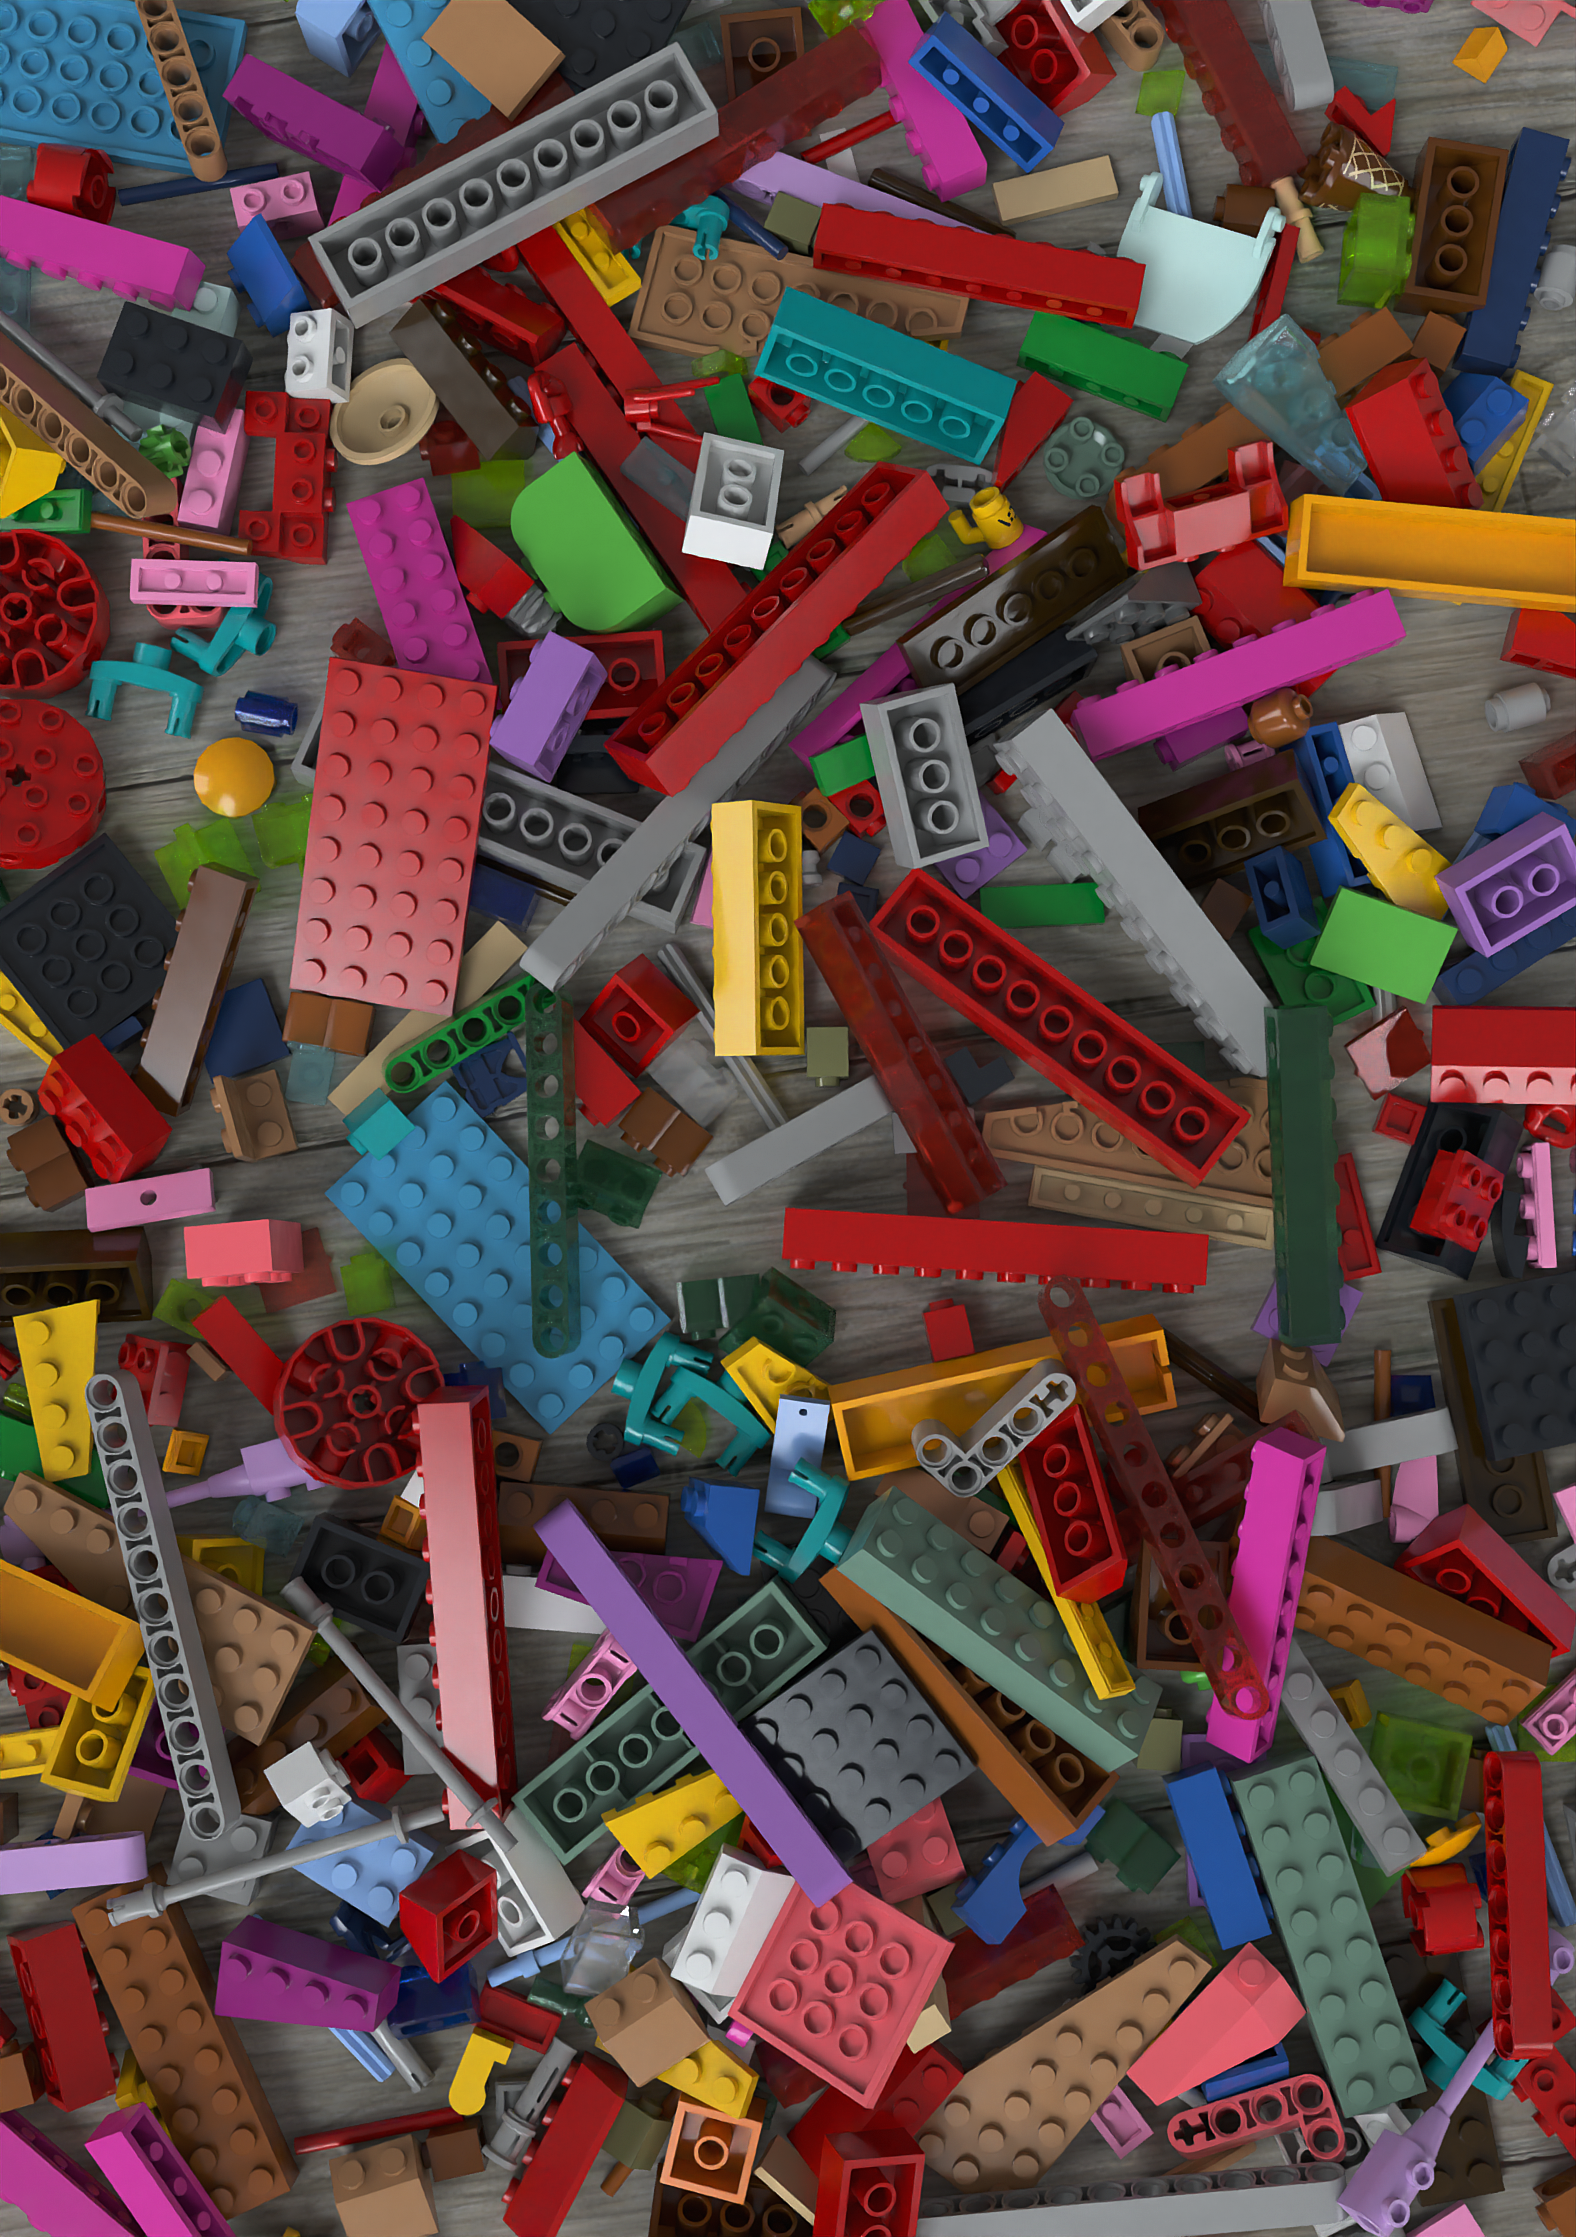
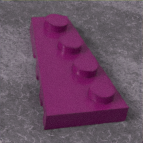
(672, 1586)

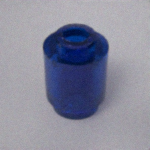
(266, 714)

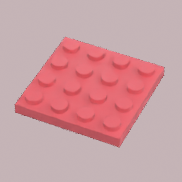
(842, 1986)

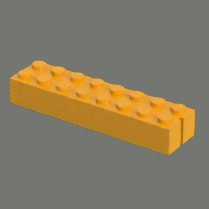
(1431, 552)
(880, 1411)
(66, 1638)

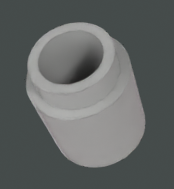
(1557, 278)
(1517, 708)

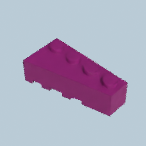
(314, 123)
(302, 1979)

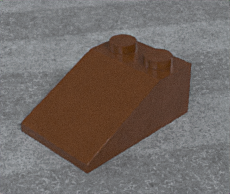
(759, 46)
(1154, 1626)

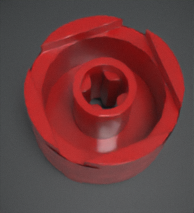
(73, 181)
(1442, 1909)

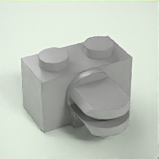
(976, 17)

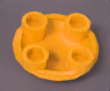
(234, 777)
(1447, 1843)

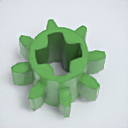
(166, 450)

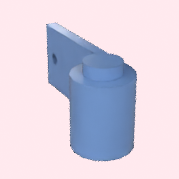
(798, 1434)

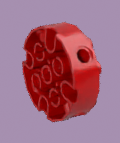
(63, 620)
(60, 785)
(317, 1410)

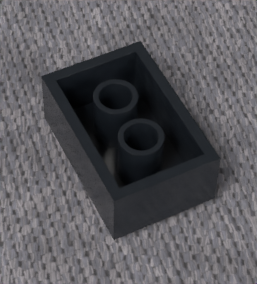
(175, 367)
(363, 1576)

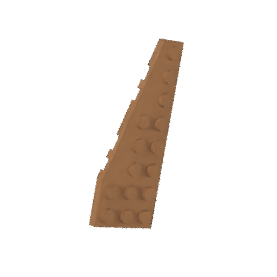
(732, 300)
(1080, 1142)
(246, 1639)
(1041, 2089)

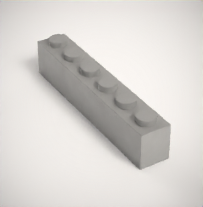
(1347, 1766)

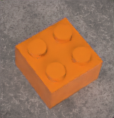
(712, 2150)

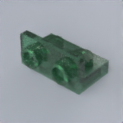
(615, 1184)

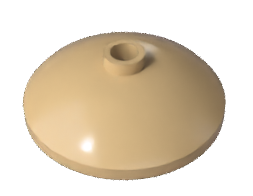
(385, 413)

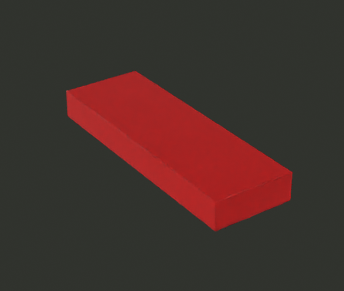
(1358, 1251)
(240, 1348)

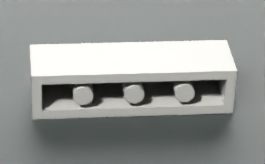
(543, 1610)

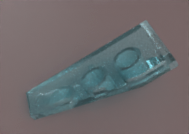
(1287, 396)

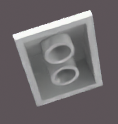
(733, 501)

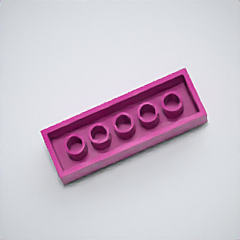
(418, 583)

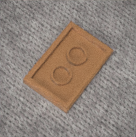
(494, 51)

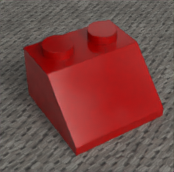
(638, 1015)
(450, 1913)

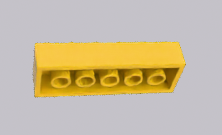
(754, 934)

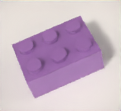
(547, 706)
(1512, 884)

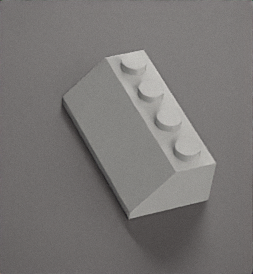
(924, 775)

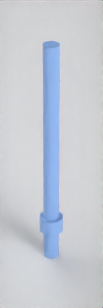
(531, 1961)

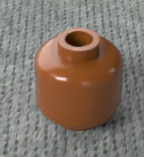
(1280, 718)

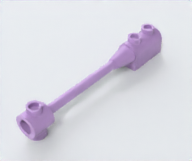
(265, 1472)
(1404, 2163)

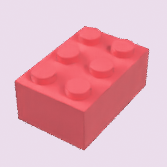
(244, 1252)

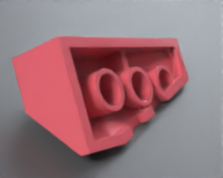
(1229, 2021)

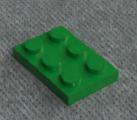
(1301, 983)

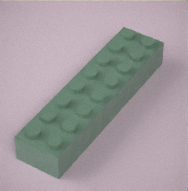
(993, 1627)
(642, 1741)
(1326, 1932)

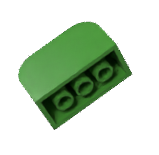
(589, 552)

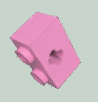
(286, 204)

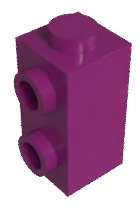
(1201, 738)

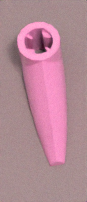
(1413, 1499)

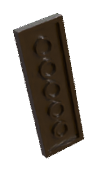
(1015, 605)
(1505, 1493)
(1468, 2154)

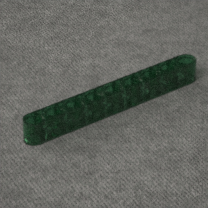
(542, 1189)

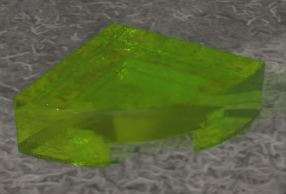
(719, 362)
(872, 446)
(695, 1429)

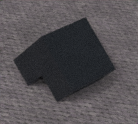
(973, 1082)

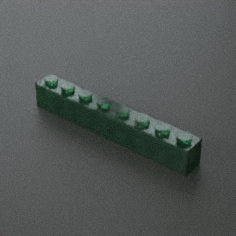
(1304, 1174)

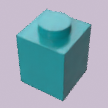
(377, 1125)

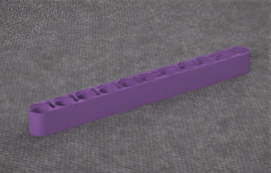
(693, 1703)

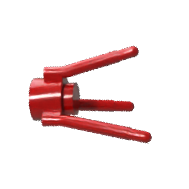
(644, 404)

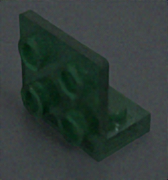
(786, 1320)

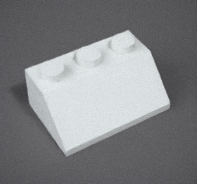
(1390, 768)
(532, 1888)
(730, 1922)

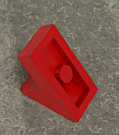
(1353, 113)

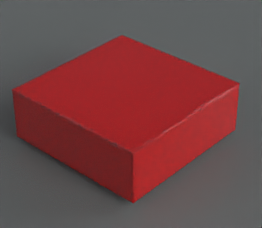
(1399, 1119)

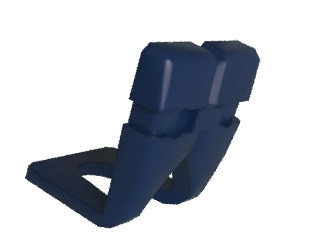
(483, 1077)
(362, 1931)

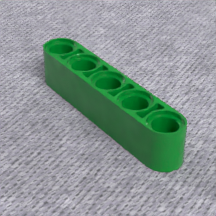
(451, 1031)

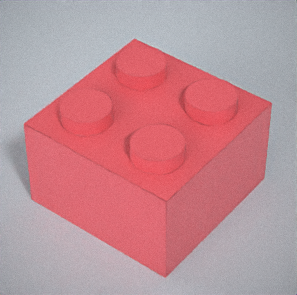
(917, 1855)

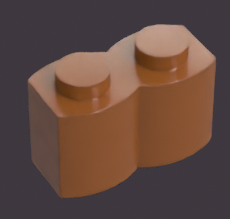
(330, 1023)

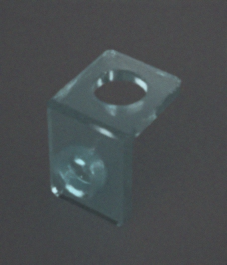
(310, 1073)

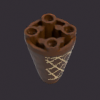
(1345, 169)

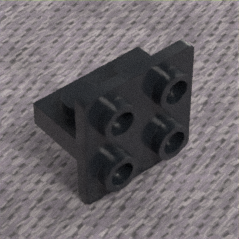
(588, 764)

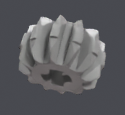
(532, 616)

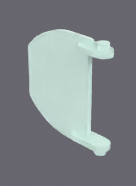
(1194, 271)

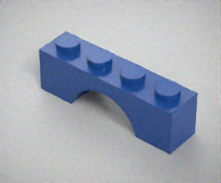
(993, 1899)

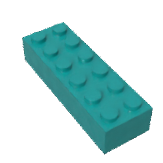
(885, 376)

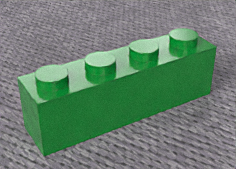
(1102, 364)
(21, 1452)

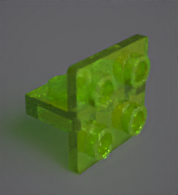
(196, 847)

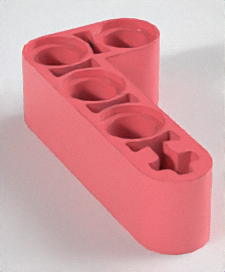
(183, 615)
(1254, 2127)

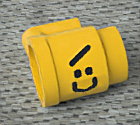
(994, 517)

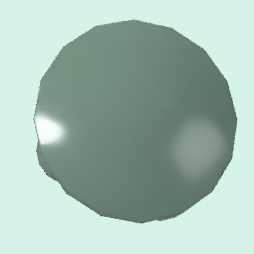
(1082, 459)

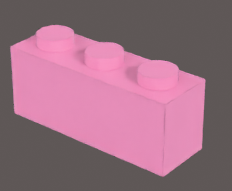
(214, 477)

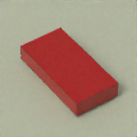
(511, 2017)

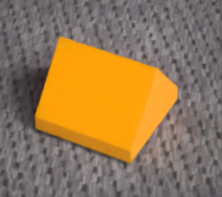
(1481, 53)
(185, 1452)

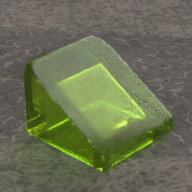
(1160, 92)

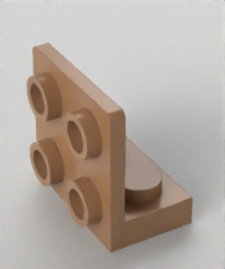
(254, 1116)
(1213, 1436)
(134, 1811)

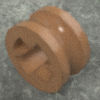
(27, 1099)

